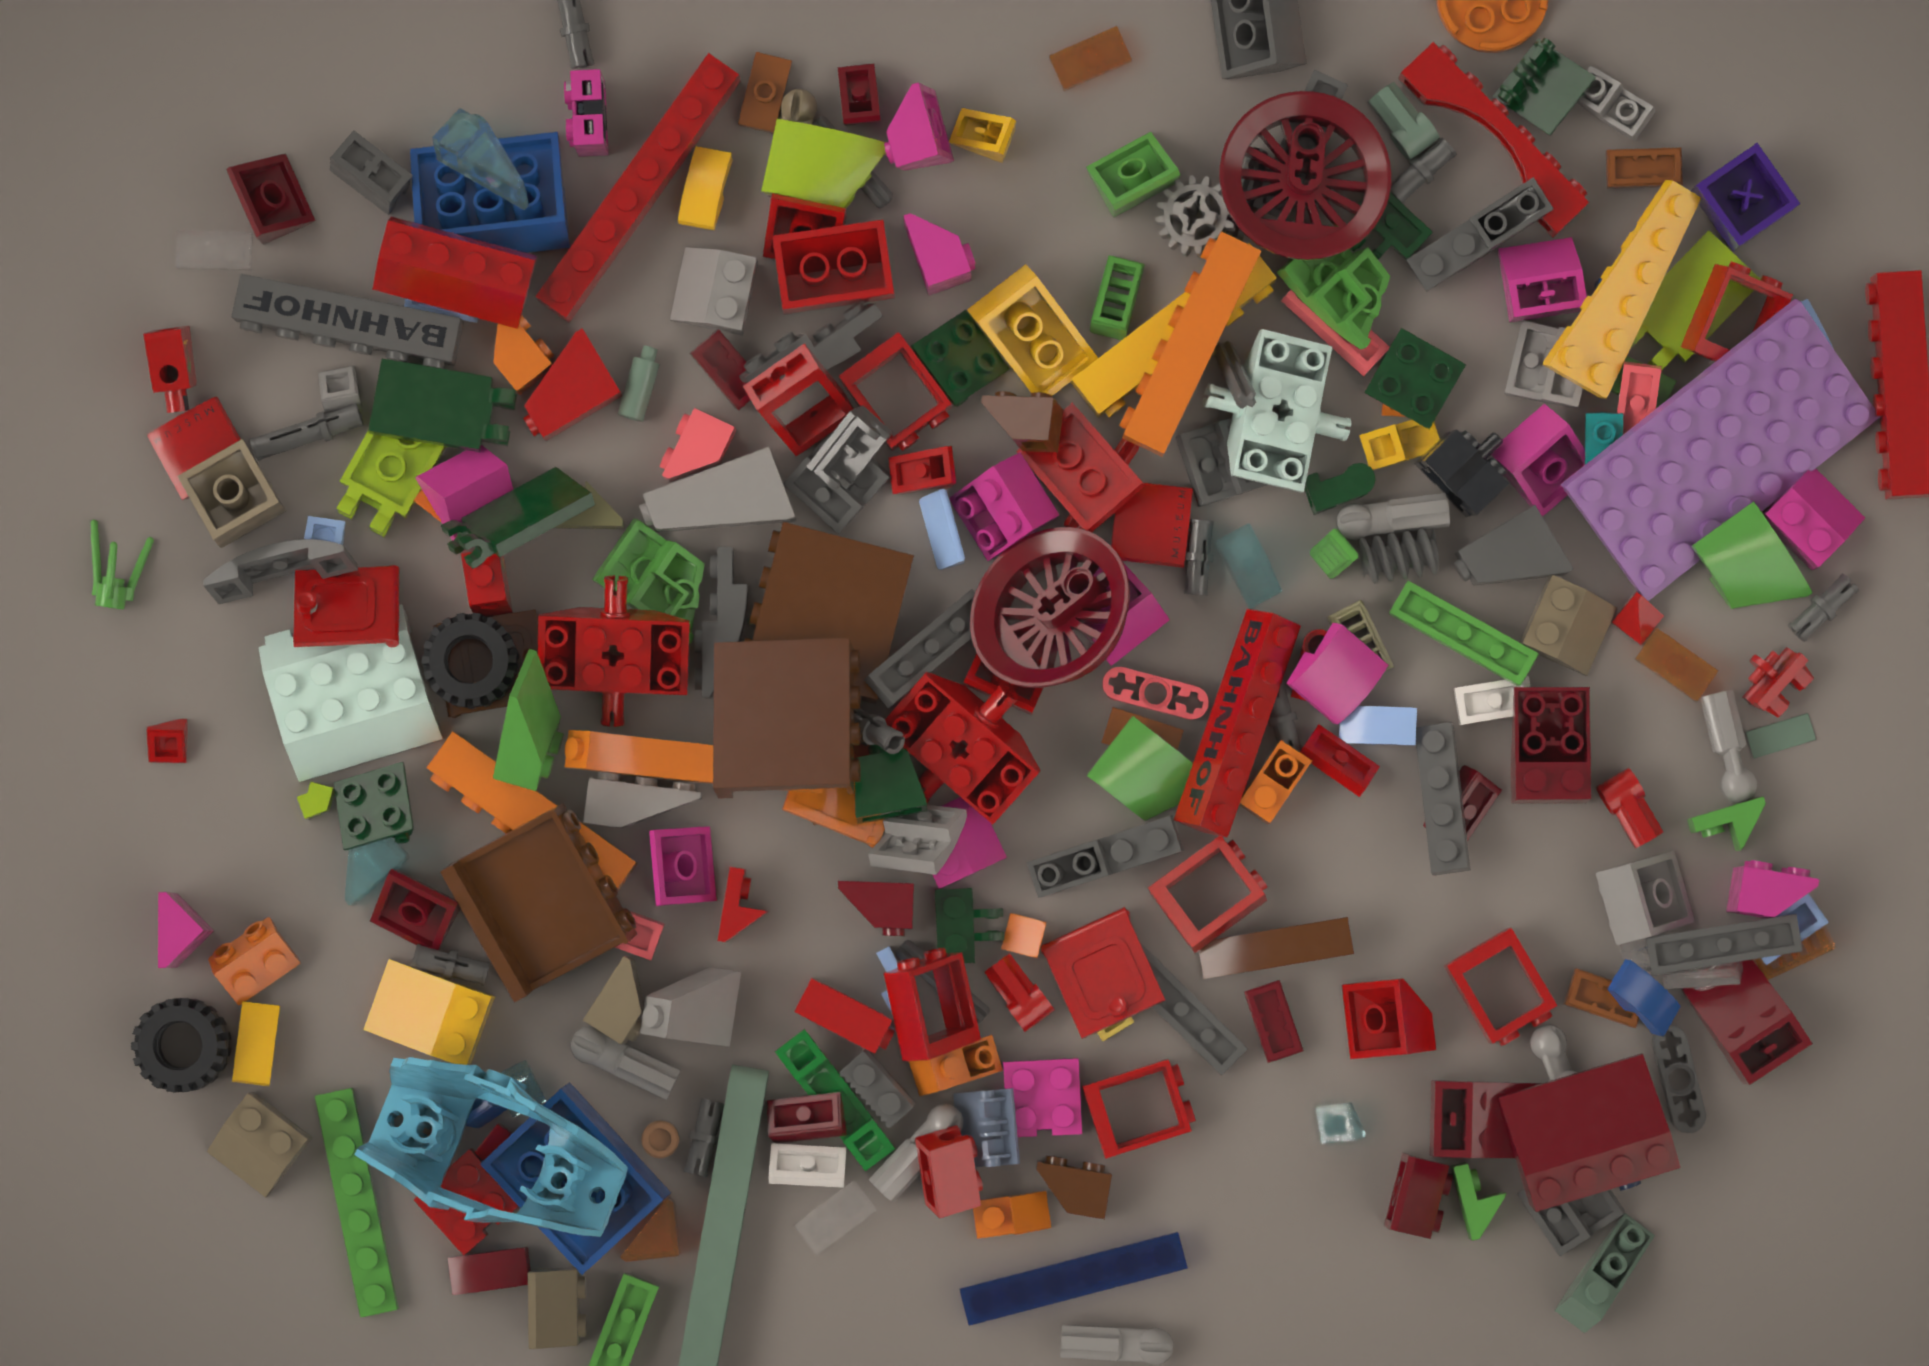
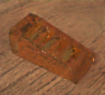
(1827, 945)

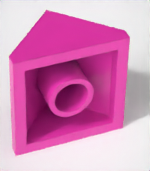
(465, 484)
(682, 865)
(178, 930)

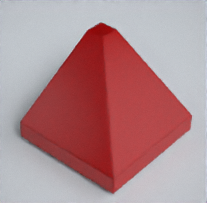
(1637, 618)
(168, 742)

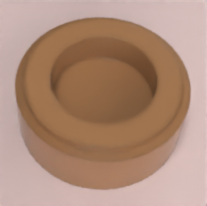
(660, 1139)

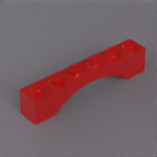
(1441, 83)

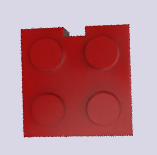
(474, 1182)

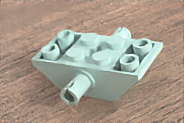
(1292, 378)

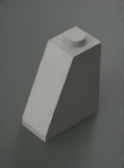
(694, 1008)

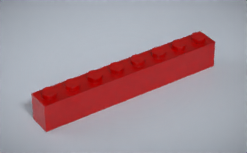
(638, 188)

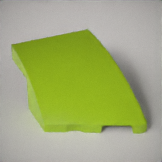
(819, 163)

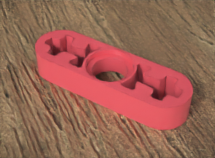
(1180, 709)

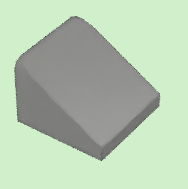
(339, 389)

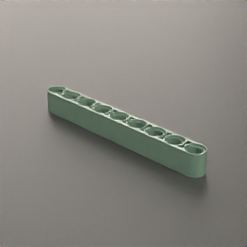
(724, 1216)

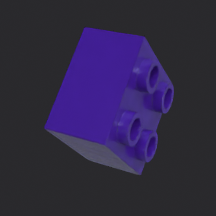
(1745, 197)

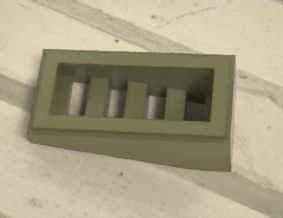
(1367, 623)

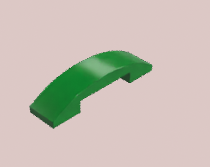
(819, 1076)

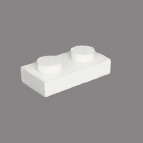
(1485, 701)
(807, 1165)

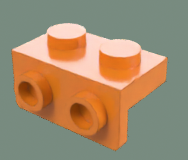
(252, 960)

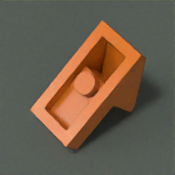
(1012, 1214)

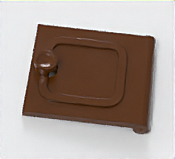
(473, 660)

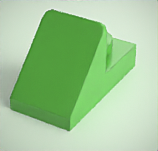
(1739, 818)
(1475, 1211)

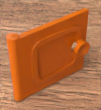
(835, 810)

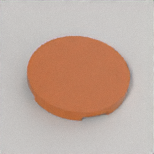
(1492, 24)

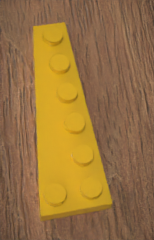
(1610, 319)

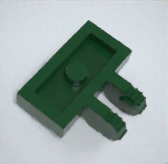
(1398, 229)
(956, 922)

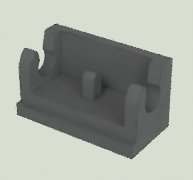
(370, 172)
(850, 448)

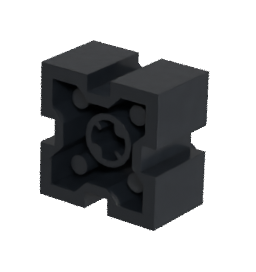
(1462, 470)

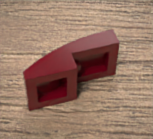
(489, 1270)

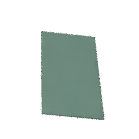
(1780, 735)

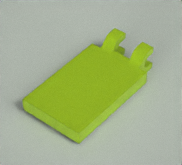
(1680, 294)
(385, 477)

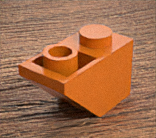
(520, 357)
(1274, 782)
(956, 1067)

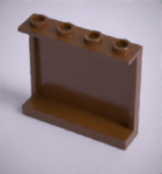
(832, 590)
(785, 715)
(539, 901)

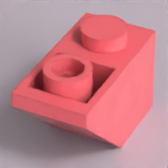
(700, 445)

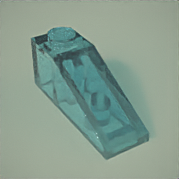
(474, 151)

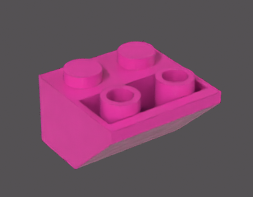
(1542, 279)
(1003, 506)
(1767, 893)

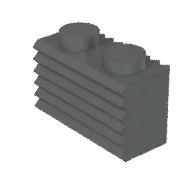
(878, 1088)

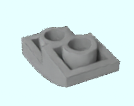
(1616, 105)

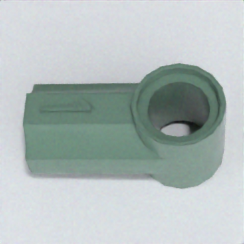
(1409, 129)

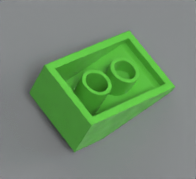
(529, 729)

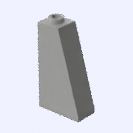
(723, 496)

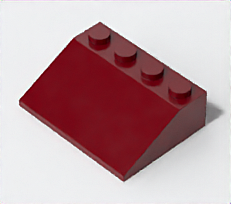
(1588, 1132)

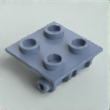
(992, 1123)

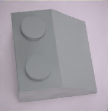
(714, 289)
(1645, 897)

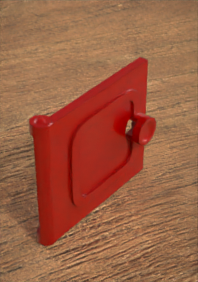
(350, 607)
(1103, 972)

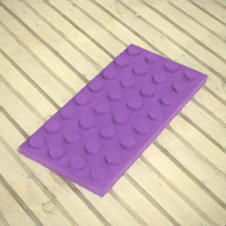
(1718, 445)

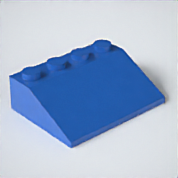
(464, 207)
(519, 1164)

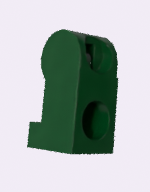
(1339, 490)

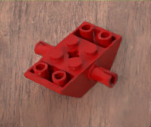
(651, 644)
(987, 770)

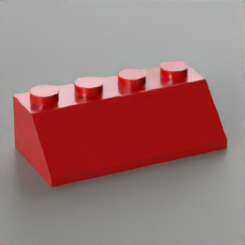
(453, 272)

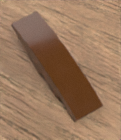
(1276, 948)

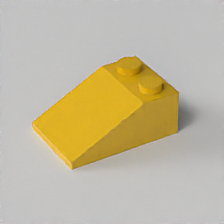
(1032, 332)
(429, 1013)

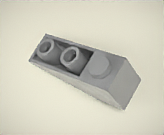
(625, 804)

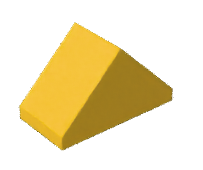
(983, 133)

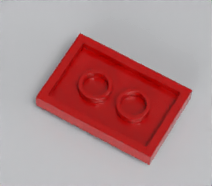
(1085, 472)

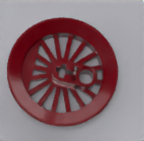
(1297, 238)
(1015, 649)

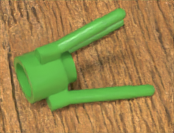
(108, 589)

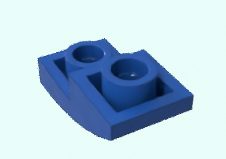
(1645, 996)

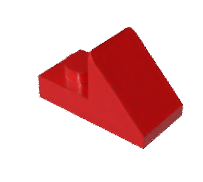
(922, 470)
(737, 918)

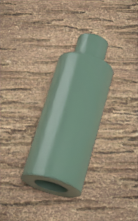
(639, 385)

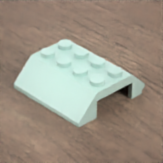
(347, 701)

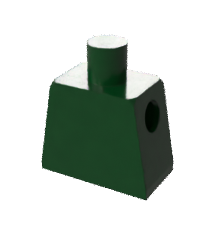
(887, 786)

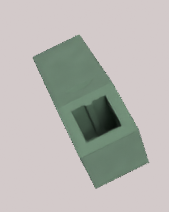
(1604, 1274)

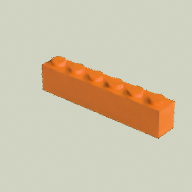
(1191, 343)
(472, 772)

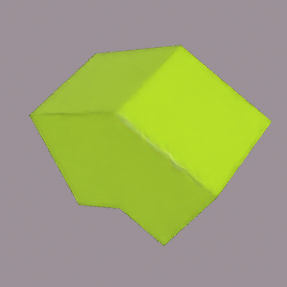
(316, 800)

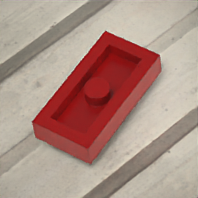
(1339, 760)

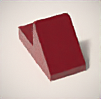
(859, 94)

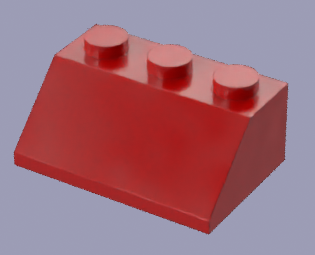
(833, 267)

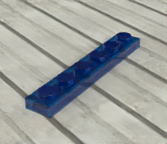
(1073, 1278)

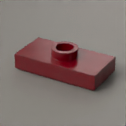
(723, 367)
(1273, 1021)

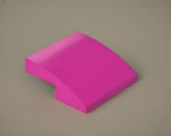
(1337, 674)

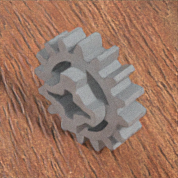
(1180, 211)

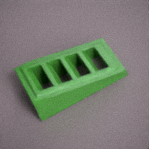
(1109, 327)
(1333, 553)

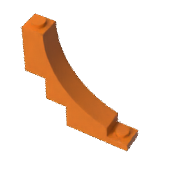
(642, 757)

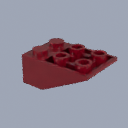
(1551, 745)
(1750, 1023)
(1469, 1119)

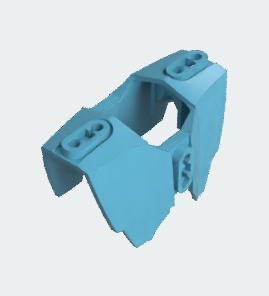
(441, 1099)

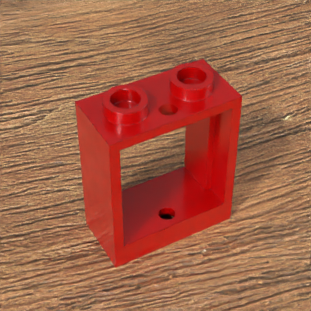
(1712, 296)
(874, 361)
(800, 372)
(1234, 856)
(1479, 954)
(954, 999)
(845, 1016)
(1173, 1080)

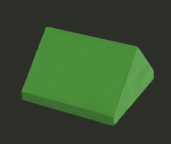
(1133, 174)

